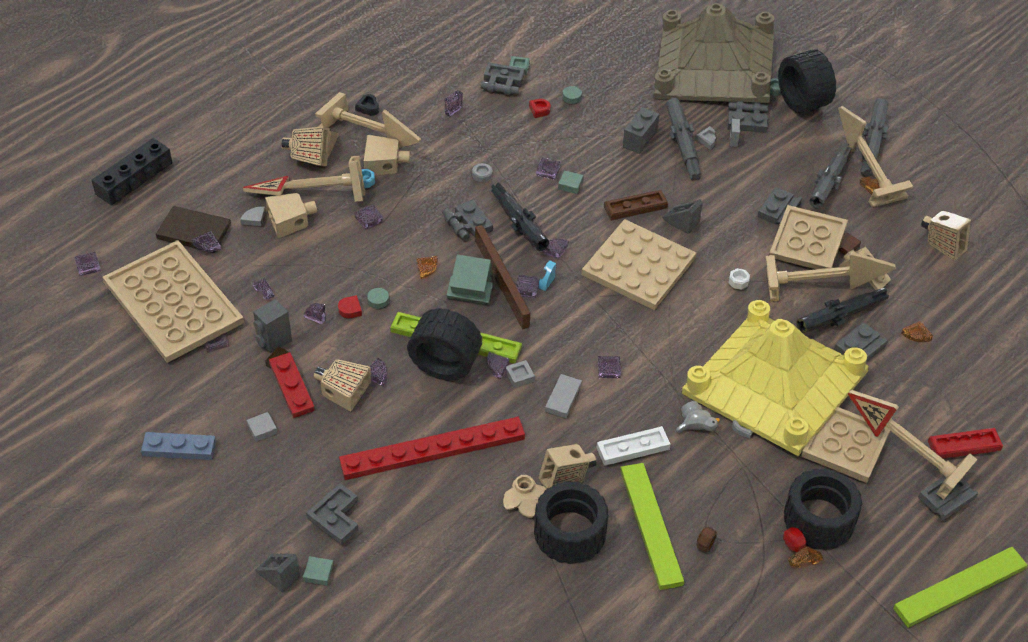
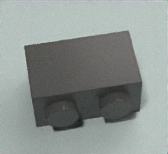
(641, 130)
(272, 326)

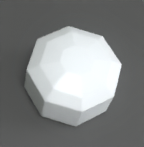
(739, 278)

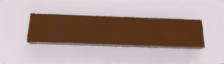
(503, 277)

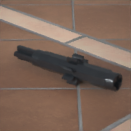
(522, 219)
(837, 311)

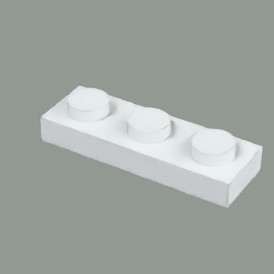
(633, 446)

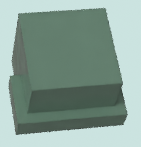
(471, 280)

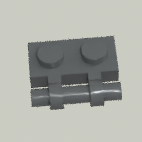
(502, 74)
(748, 121)
(470, 215)

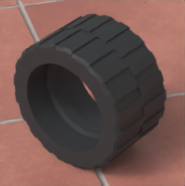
(807, 81)
(444, 344)
(830, 487)
(573, 498)

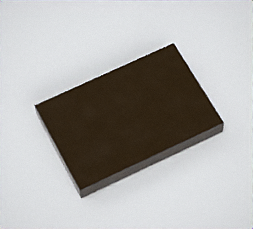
(187, 224)

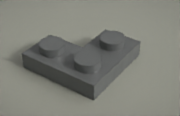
(330, 516)

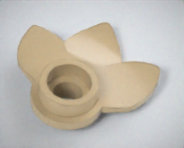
(522, 498)

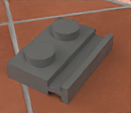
(776, 204)
(863, 338)
(955, 500)

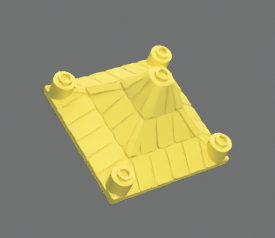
(776, 379)

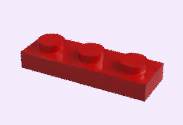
(291, 385)

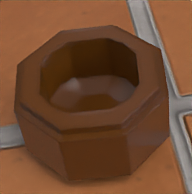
(706, 539)

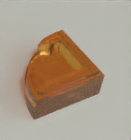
(869, 184)
(427, 266)
(917, 332)
(804, 556)

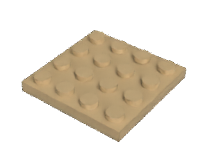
(639, 264)

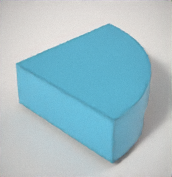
(549, 276)

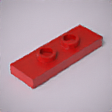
(965, 443)

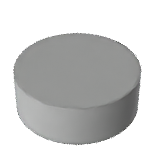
(482, 172)

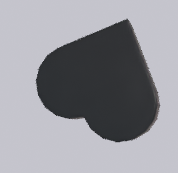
(367, 105)

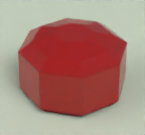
(794, 539)

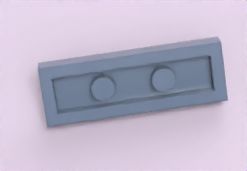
(178, 446)

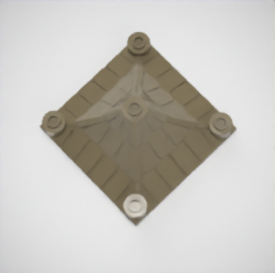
(715, 57)

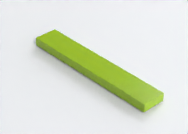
(405, 325)
(652, 526)
(960, 587)

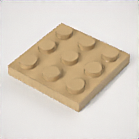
(808, 238)
(846, 445)

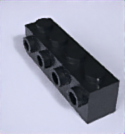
(132, 171)

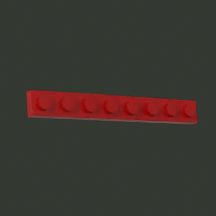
(431, 448)

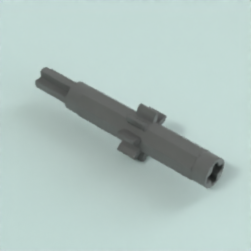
(875, 131)
(683, 134)
(830, 177)

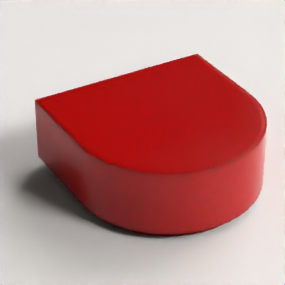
(540, 107)
(349, 307)

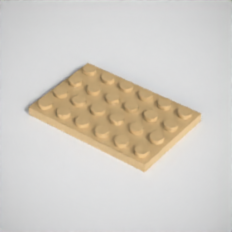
(173, 301)

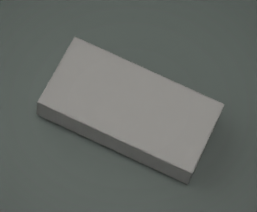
(563, 396)

